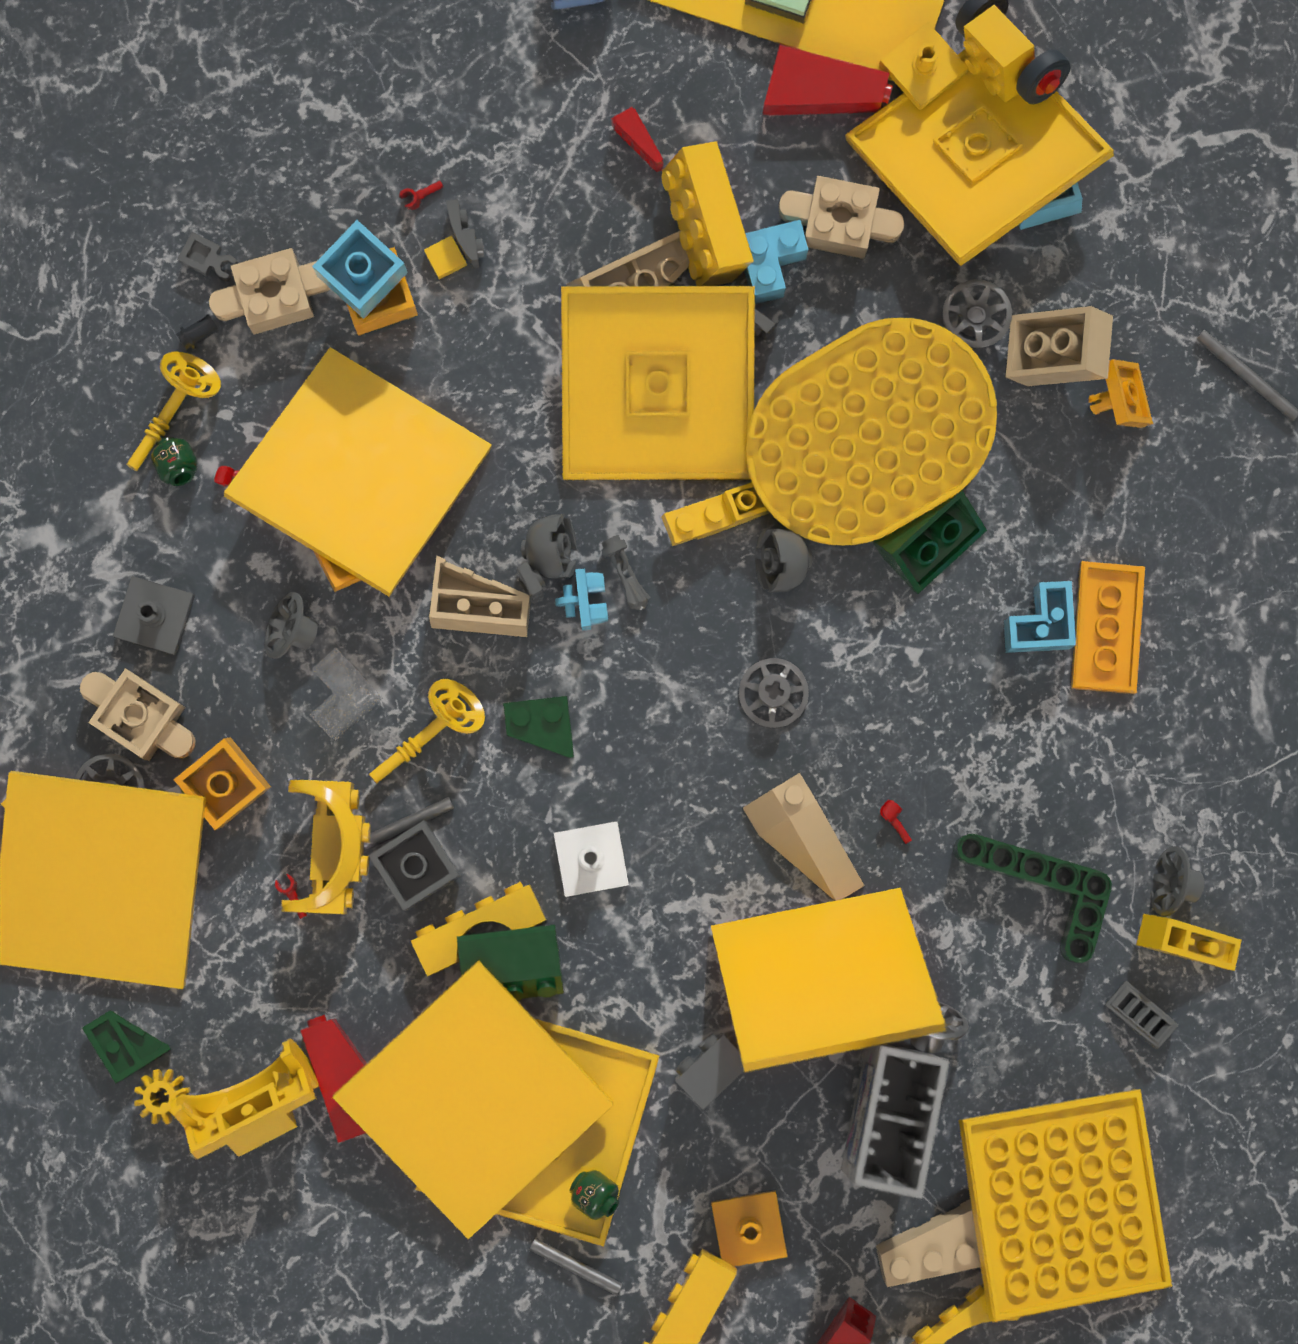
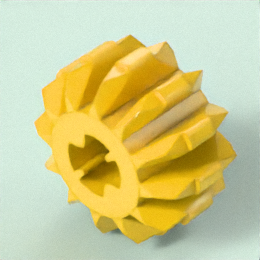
(155, 1085)

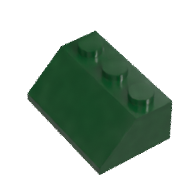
(931, 541)
(520, 959)

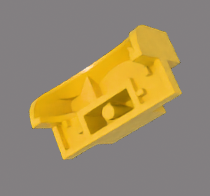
(335, 847)
(250, 1110)

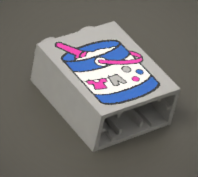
(894, 1119)

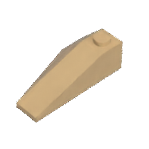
(801, 833)

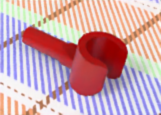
(420, 194)
(225, 475)
(889, 812)
(290, 892)

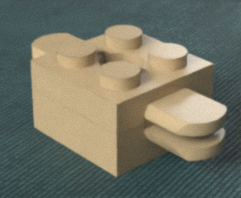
(841, 216)
(269, 292)
(137, 715)

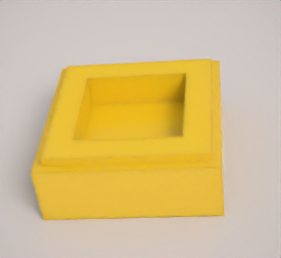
(445, 257)

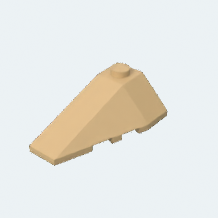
(650, 266)

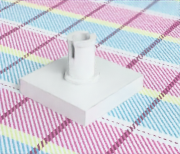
(591, 859)

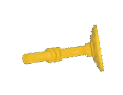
(184, 385)
(446, 716)

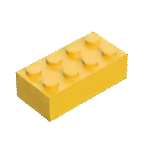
(706, 215)

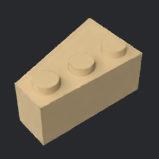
(476, 604)

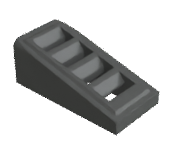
(1148, 1006)

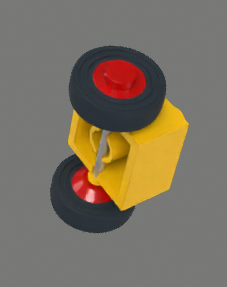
(1005, 56)

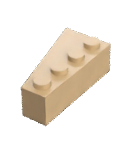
(931, 1250)

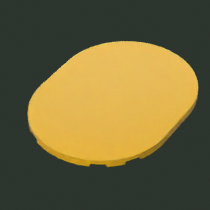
(871, 431)

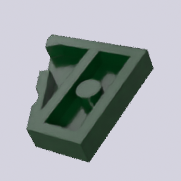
(541, 723)
(122, 1045)

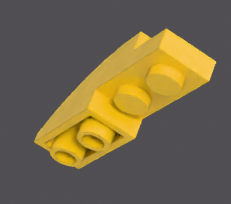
(714, 514)

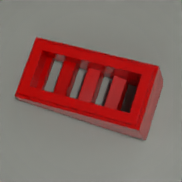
(634, 133)

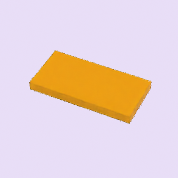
(1108, 627)

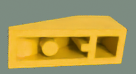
(1188, 942)

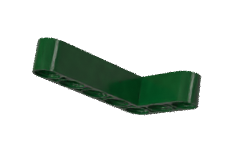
(1047, 878)

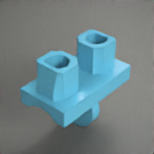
(589, 614)

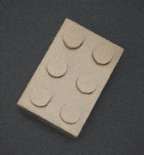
(1059, 346)

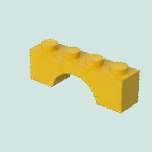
(438, 947)

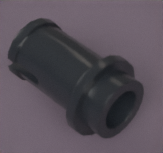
(197, 332)

